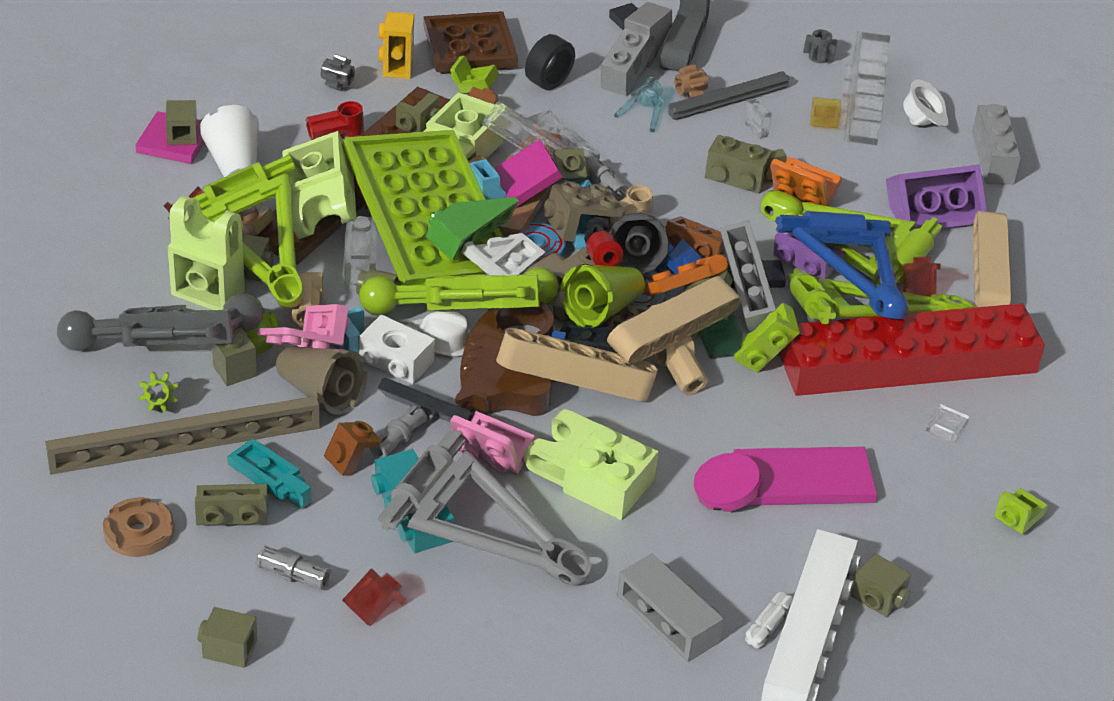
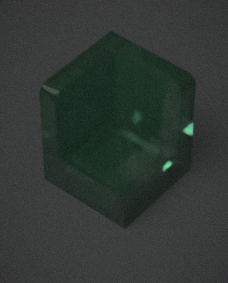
(722, 337)

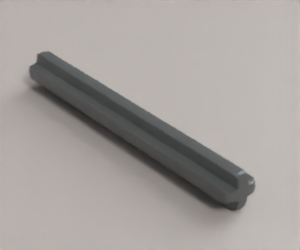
(728, 95)

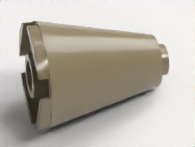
(328, 374)

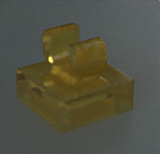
(825, 112)

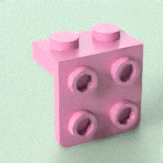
(321, 329)
(493, 441)

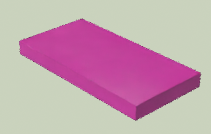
(812, 475)

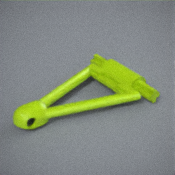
(246, 189)
(902, 243)
(822, 299)

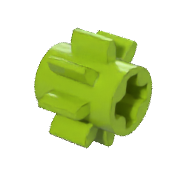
(168, 388)

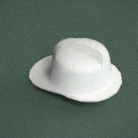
(925, 105)
(448, 329)

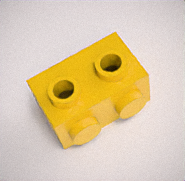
(398, 45)

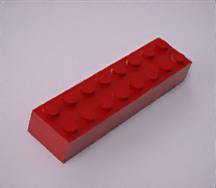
(912, 349)

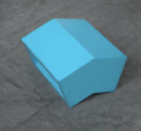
(487, 179)

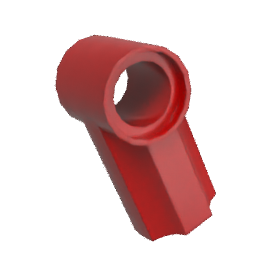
(346, 120)

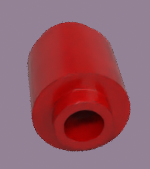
(604, 249)

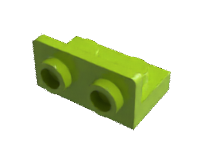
(768, 338)

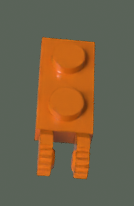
(687, 274)

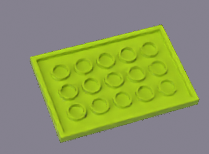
(404, 185)

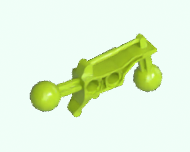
(380, 294)

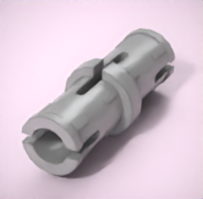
(605, 176)
(399, 431)
(293, 567)

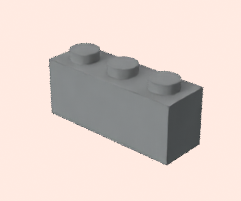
(996, 144)
(670, 607)

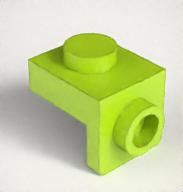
(477, 77)
(1019, 510)

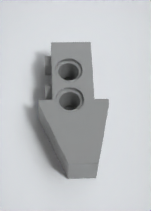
(635, 47)

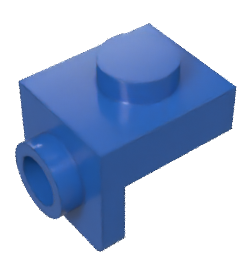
(678, 256)

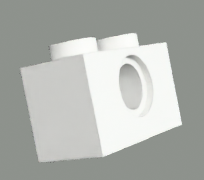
(397, 349)

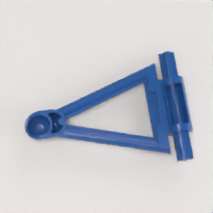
(819, 228)

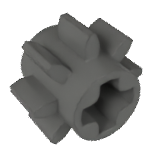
(820, 46)
(337, 72)

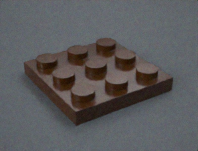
(478, 36)

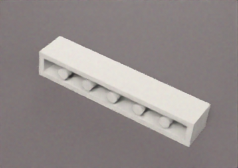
(811, 619)

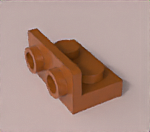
(700, 237)

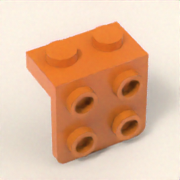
(805, 181)

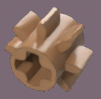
(691, 81)

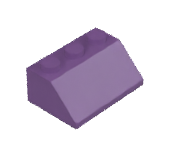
(945, 194)

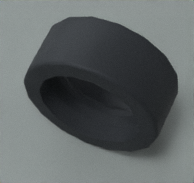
(540, 56)

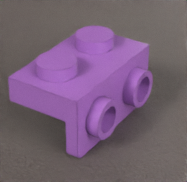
(794, 252)

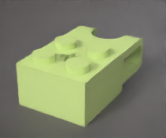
(465, 117)
(320, 183)
(205, 255)
(593, 463)

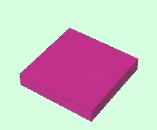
(154, 142)
(528, 172)

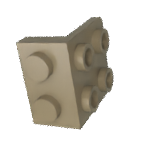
(571, 200)

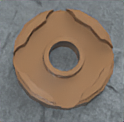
(142, 541)

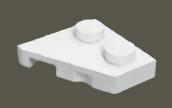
(504, 255)

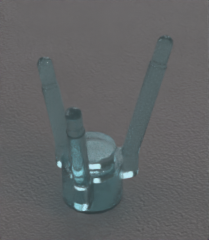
(647, 95)

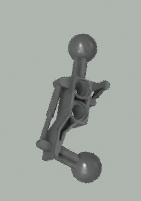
(163, 324)

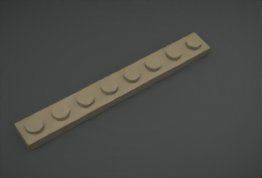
(182, 435)

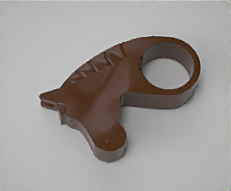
(489, 385)

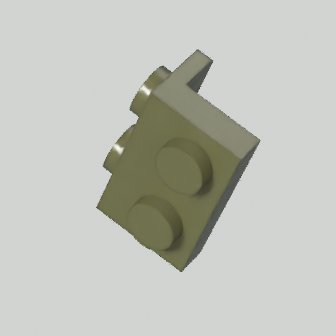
(737, 163)
(231, 504)

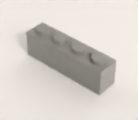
(747, 273)

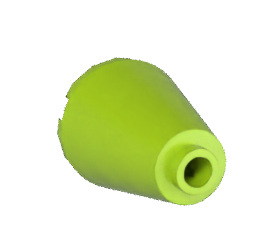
(599, 292)

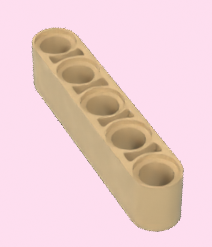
(991, 259)
(673, 320)
(575, 364)

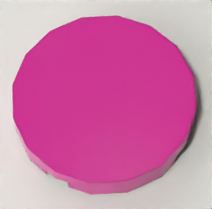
(727, 481)

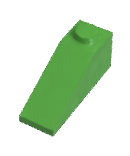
(468, 222)

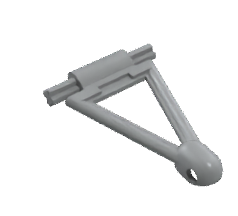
(434, 483)

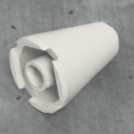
(231, 137)

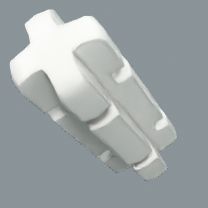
(768, 620)

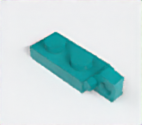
(269, 468)

